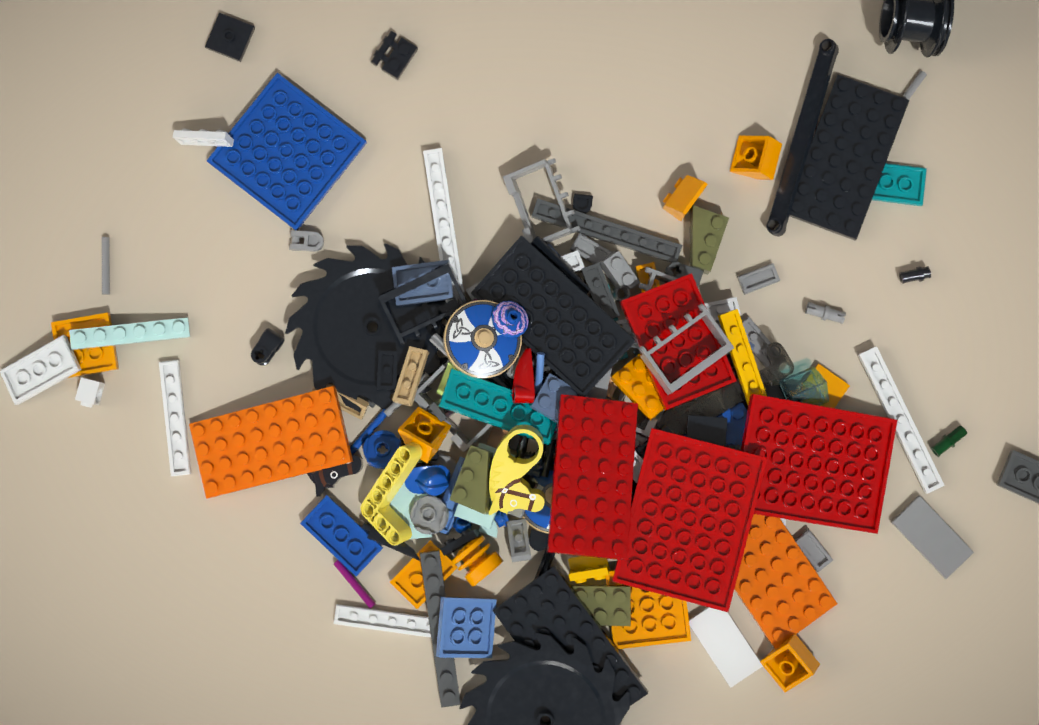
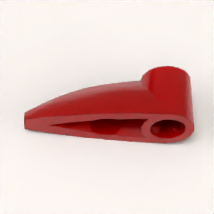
(523, 382)

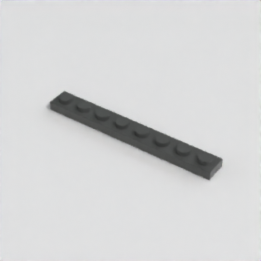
(609, 232)
(434, 591)

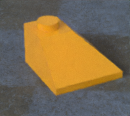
(426, 431)

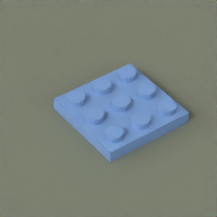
(466, 627)

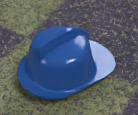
(428, 480)

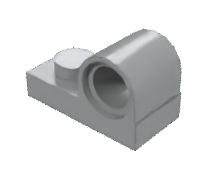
(519, 540)

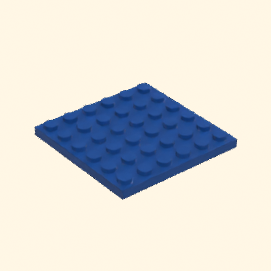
(287, 151)

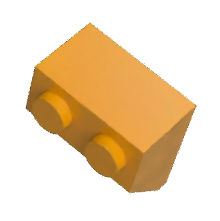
(756, 157)
(684, 196)
(790, 663)

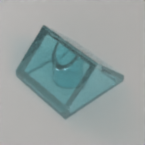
(806, 387)

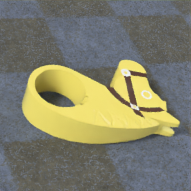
(506, 484)

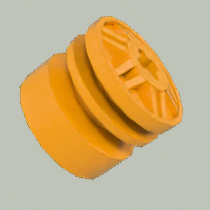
(477, 560)

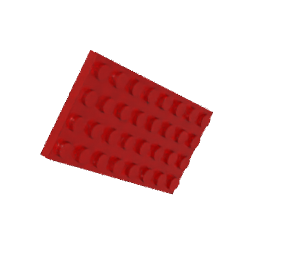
(592, 477)

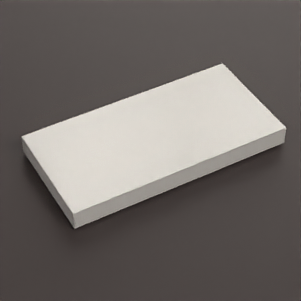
(40, 370)
(725, 645)

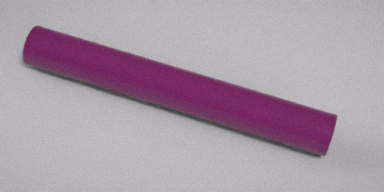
(354, 583)

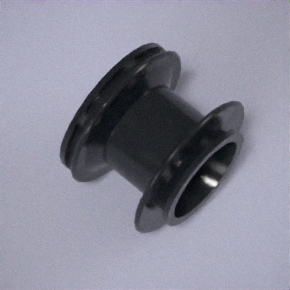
(917, 22)

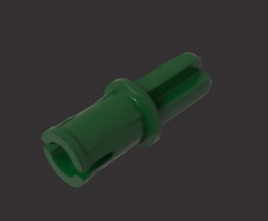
(949, 441)

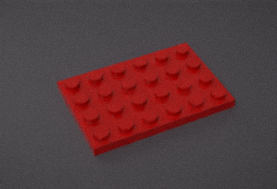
(652, 314)

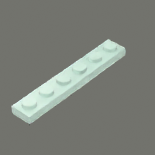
(129, 333)

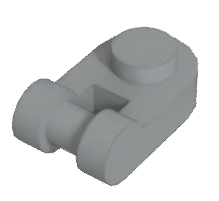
(312, 241)

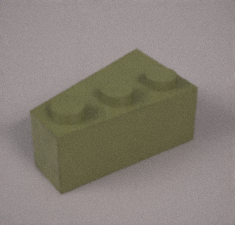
(705, 237)
(473, 480)

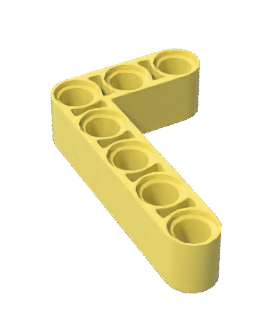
(376, 504)

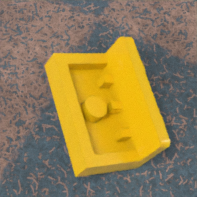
(587, 567)

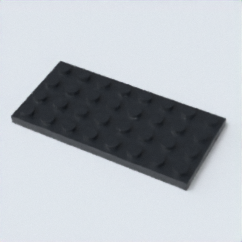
(847, 156)
(563, 320)
(554, 609)

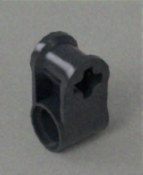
(267, 345)

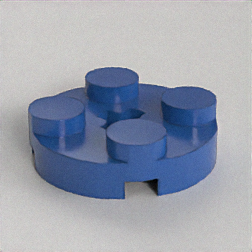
(375, 442)

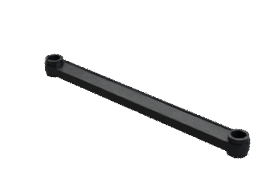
(802, 137)

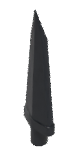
(376, 536)

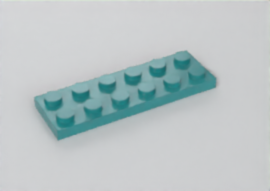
(492, 405)

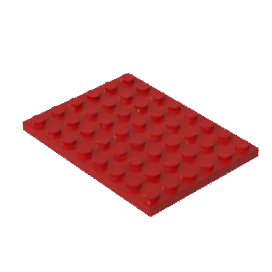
(820, 462)
(690, 519)

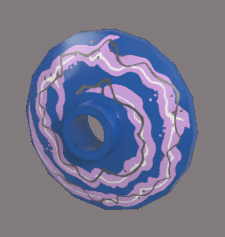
(505, 324)

